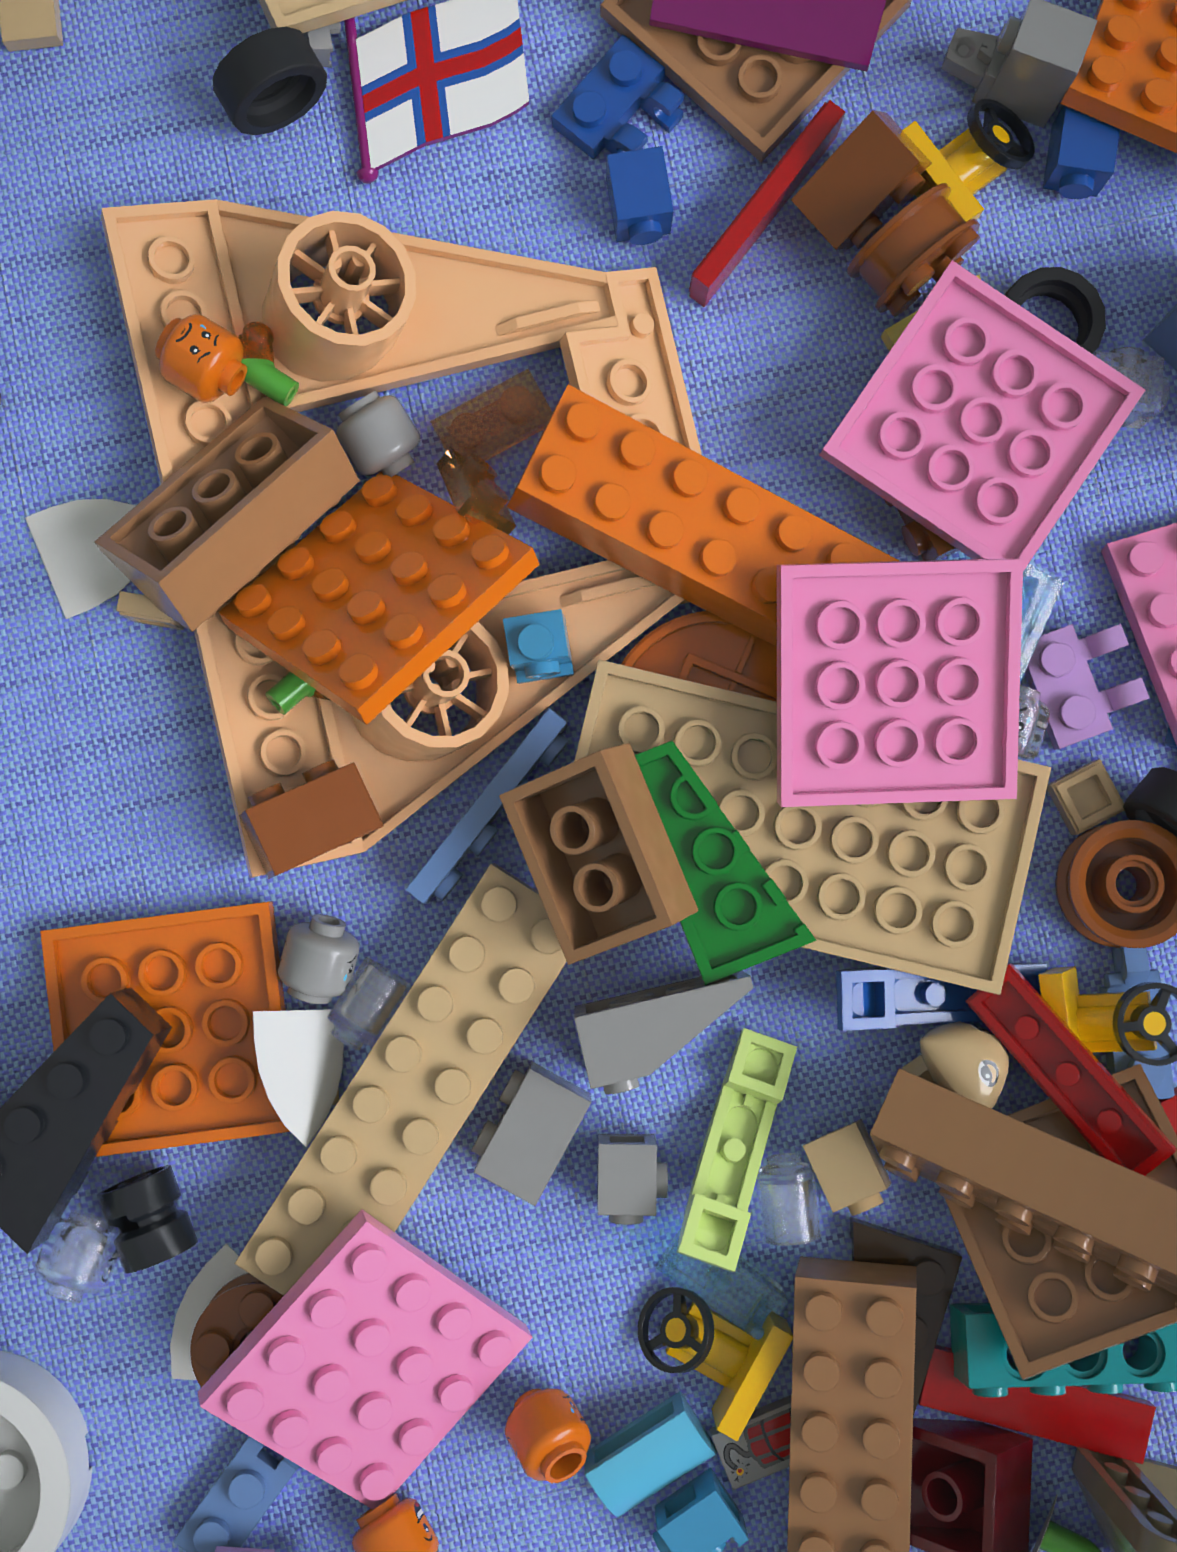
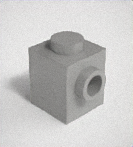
(629, 1177)

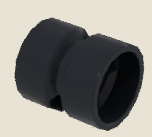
(147, 1219)

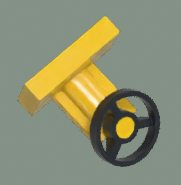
(974, 155)
(1113, 1020)
(718, 1351)

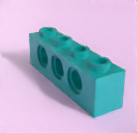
(983, 1363)

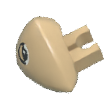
(963, 1061)

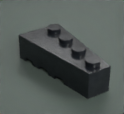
(69, 1111)

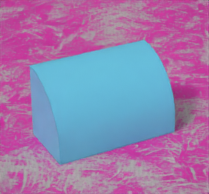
(648, 1455)

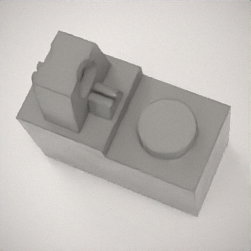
(1028, 61)

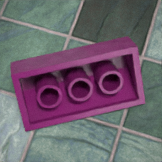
(809, 29)

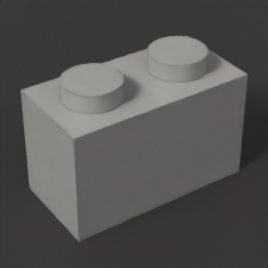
(531, 1133)

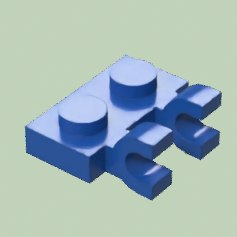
(611, 94)

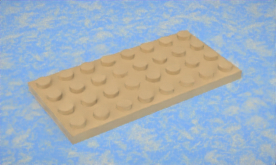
(873, 883)

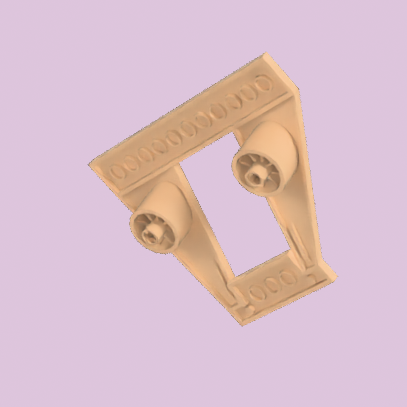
(445, 316)

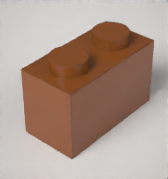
(862, 182)
(310, 818)

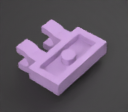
(1068, 688)

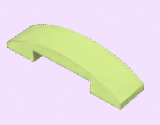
(734, 1149)

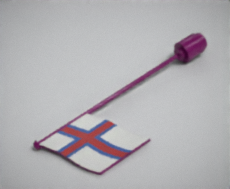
(434, 77)

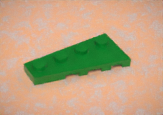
(739, 906)

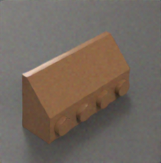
(229, 511)

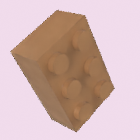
(598, 853)

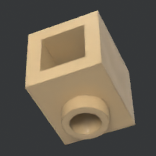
(848, 1168)

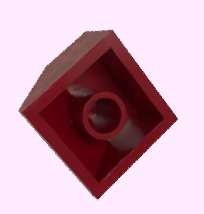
(969, 1487)

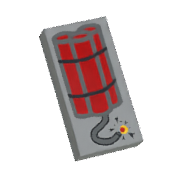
(760, 1448)

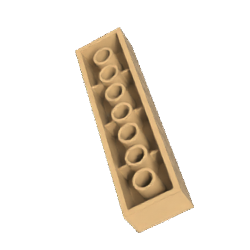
(416, 1079)

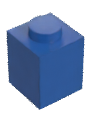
(1080, 154)
(639, 195)

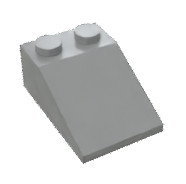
(645, 1028)

